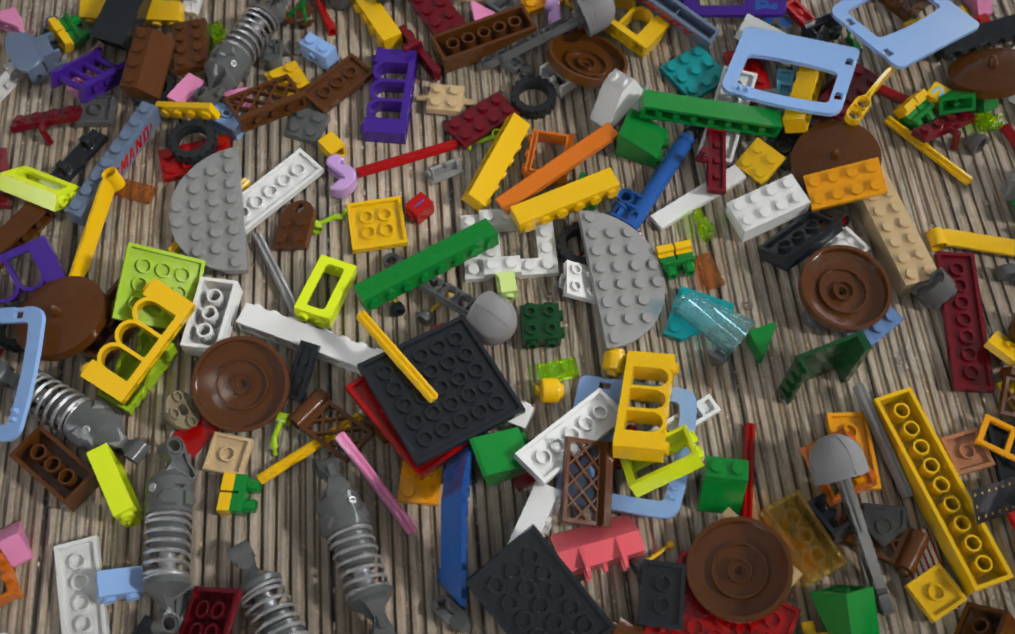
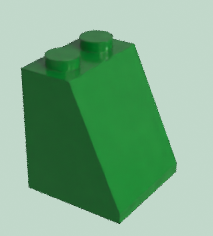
(641, 140)
(496, 453)
(722, 484)
(847, 609)

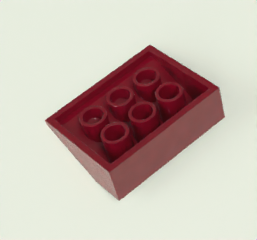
(211, 610)

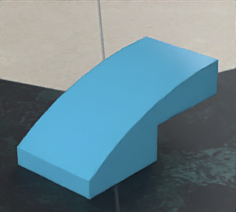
(784, 81)

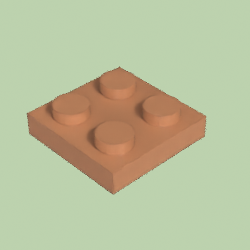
(965, 454)

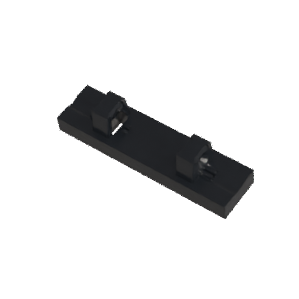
(79, 155)

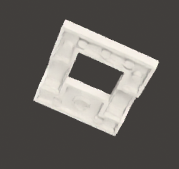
(490, 262)

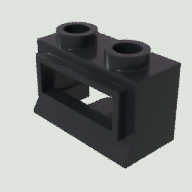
(833, 33)
(826, 517)

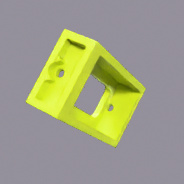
(38, 187)
(325, 317)
(679, 439)
(116, 486)

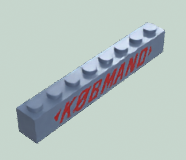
(683, 20)
(119, 155)

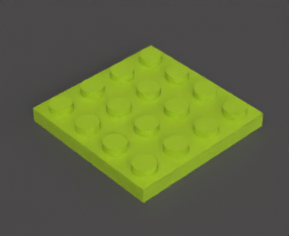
(143, 265)

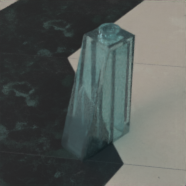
(714, 321)

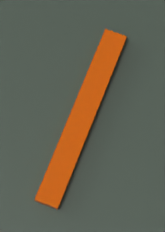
(557, 167)

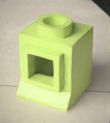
(506, 285)

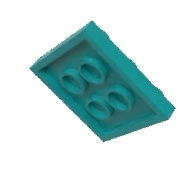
(693, 72)

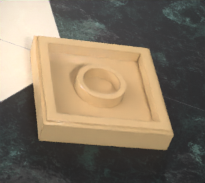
(227, 454)

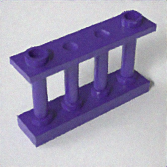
(92, 86)

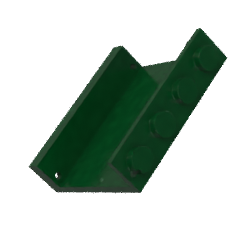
(840, 355)

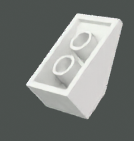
(615, 98)

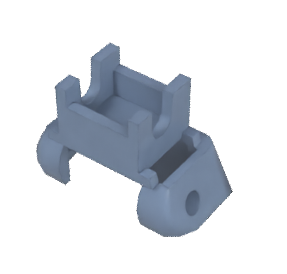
(30, 53)

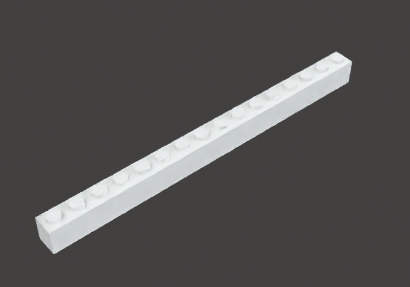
(334, 348)

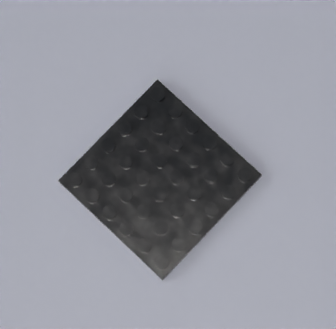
(468, 385)

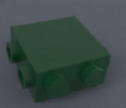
(541, 325)

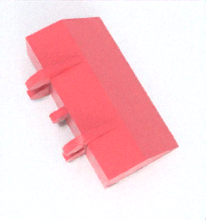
(597, 548)

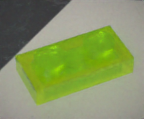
(561, 369)

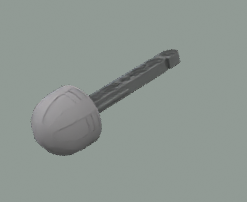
(591, 14)
(488, 315)
(838, 460)

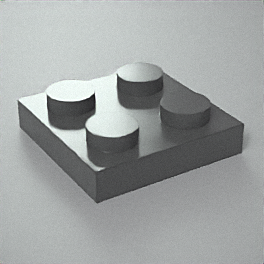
(98, 111)
(307, 126)

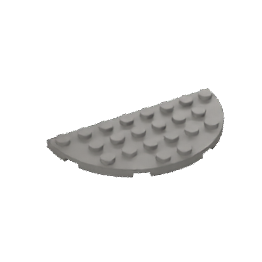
(210, 213)
(623, 278)

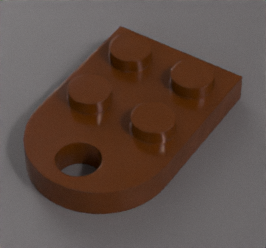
(295, 227)

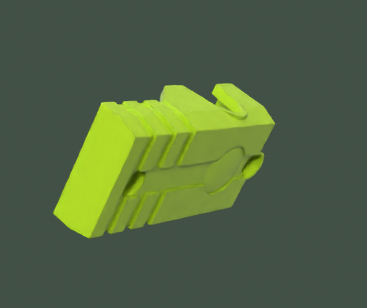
(127, 365)

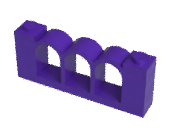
(387, 129)
(44, 258)

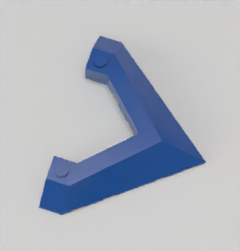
(454, 526)

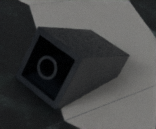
(118, 22)

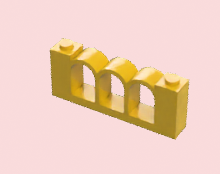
(649, 36)
(154, 294)
(644, 444)

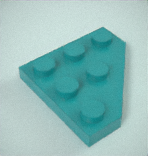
(678, 328)

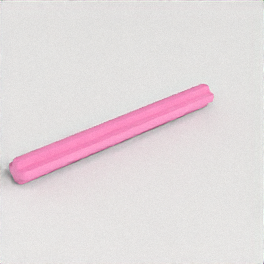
(376, 483)

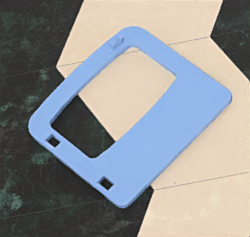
(915, 41)
(797, 51)
(36, 326)
(675, 492)

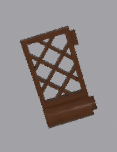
(314, 408)
(906, 553)

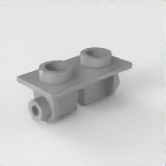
(444, 171)

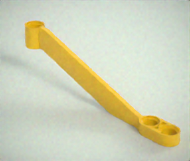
(859, 111)
(110, 183)
(942, 238)

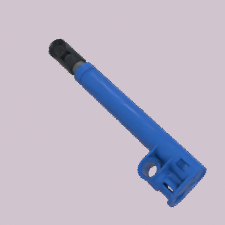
(639, 205)

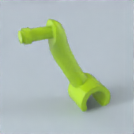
(487, 138)
(318, 228)
(281, 420)

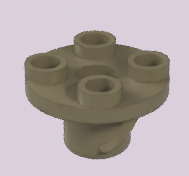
(180, 411)

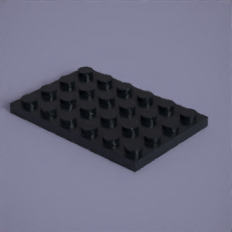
(535, 591)

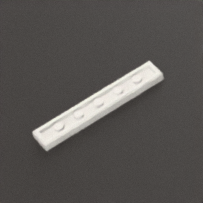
(692, 200)

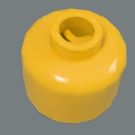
(614, 362)
(549, 390)

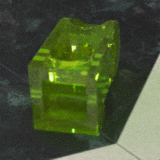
(217, 32)

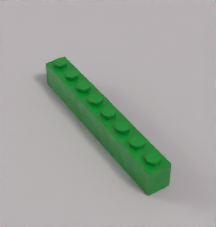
(710, 113)
(426, 265)

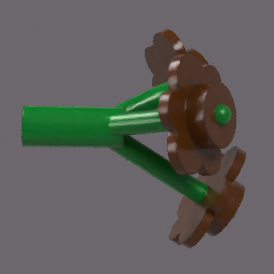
(303, 10)

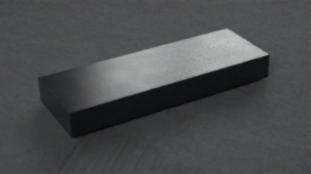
(302, 369)

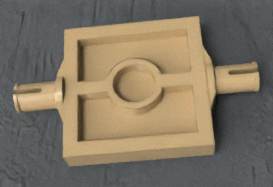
(445, 99)

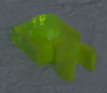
(987, 122)
(704, 227)

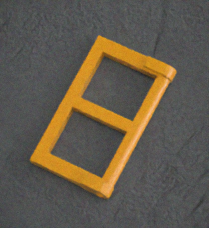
(982, 431)

